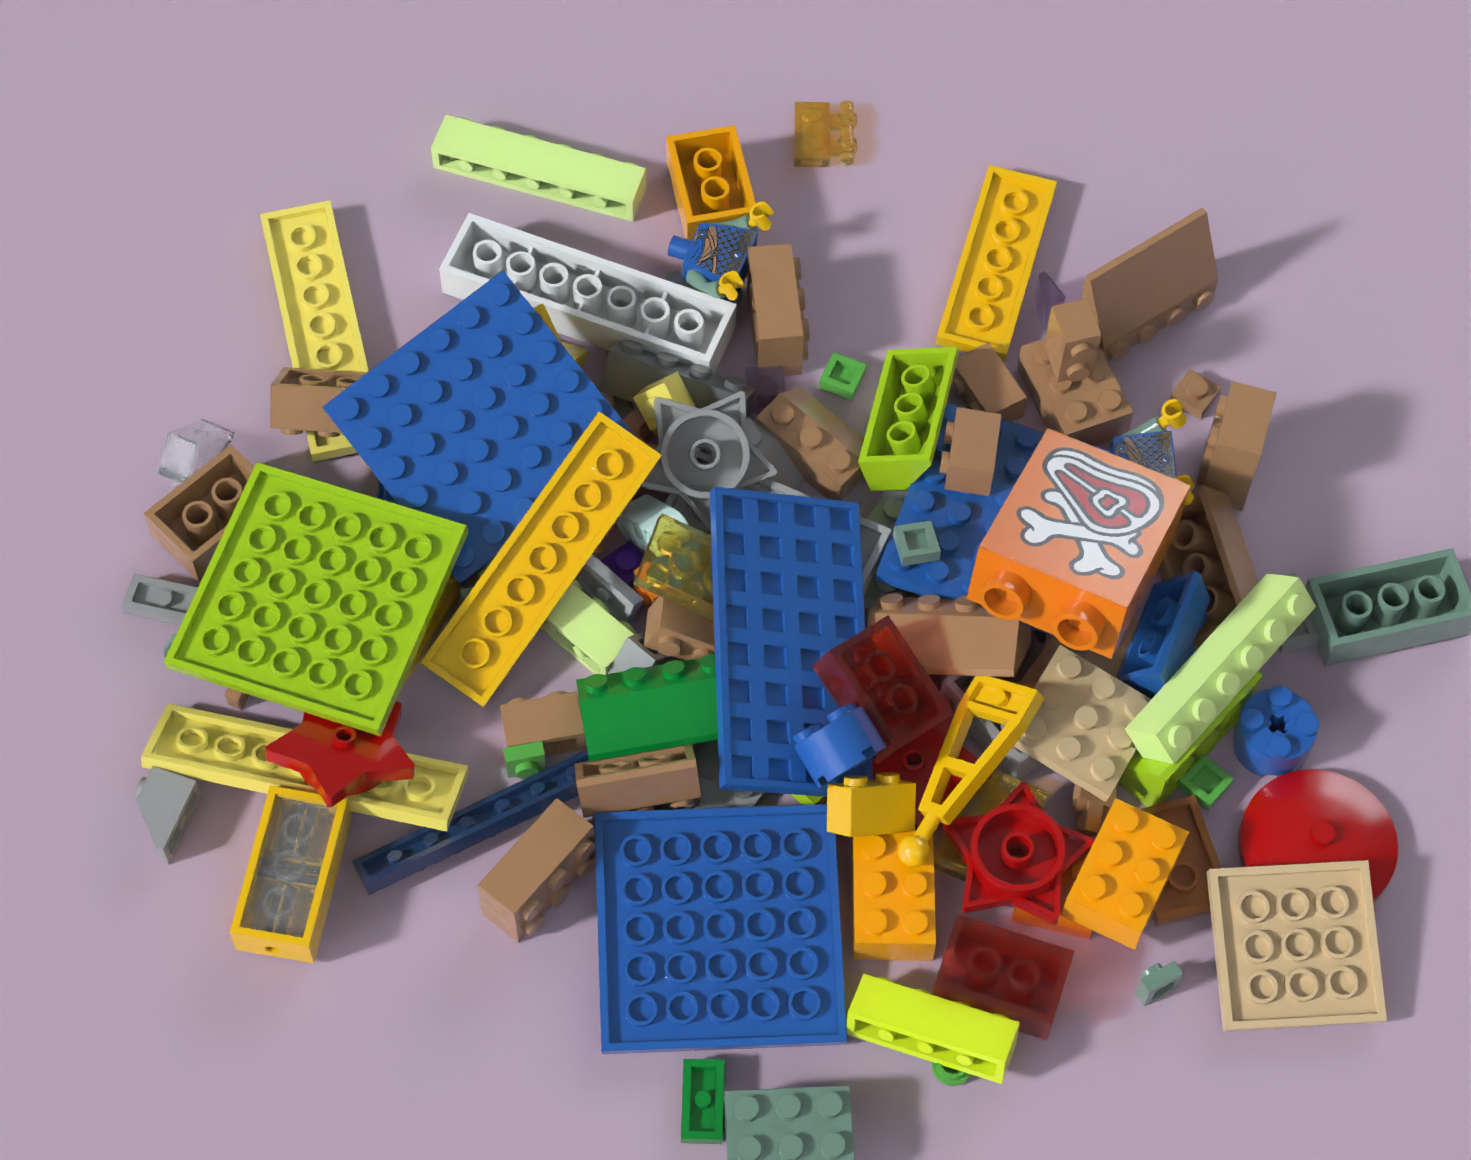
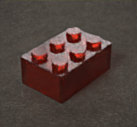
(888, 681)
(1004, 974)

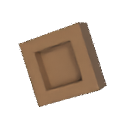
(1195, 393)

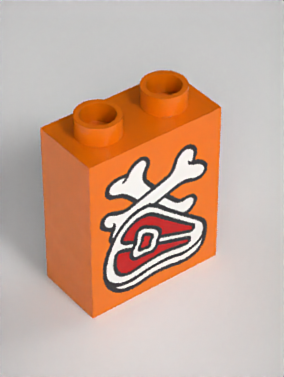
(1077, 543)

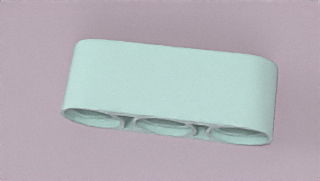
(640, 518)

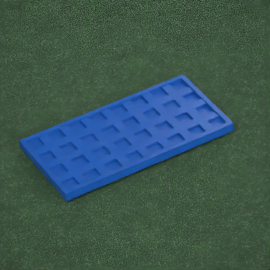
(780, 602)

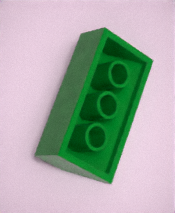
(649, 708)

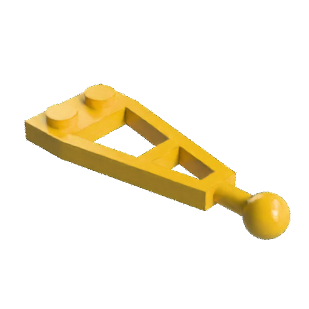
(987, 699)

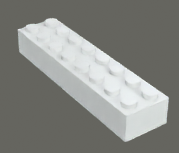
(590, 294)

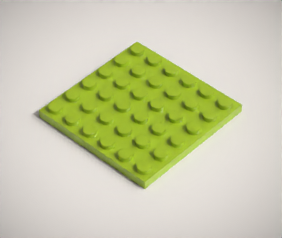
(317, 598)

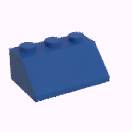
(1165, 633)

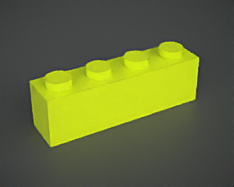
(932, 1028)

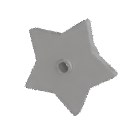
(721, 432)

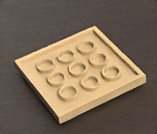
(1296, 946)

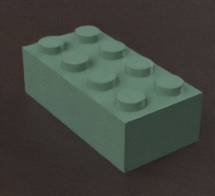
(1390, 606)

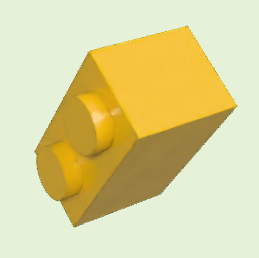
(871, 806)

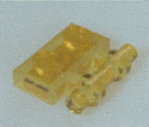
(812, 134)

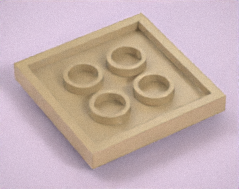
(1083, 723)

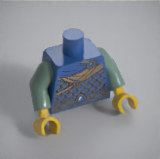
(719, 251)
(1153, 445)

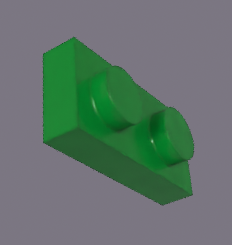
(702, 1101)

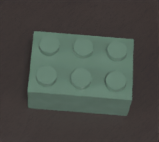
(789, 1124)

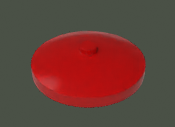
(1319, 820)

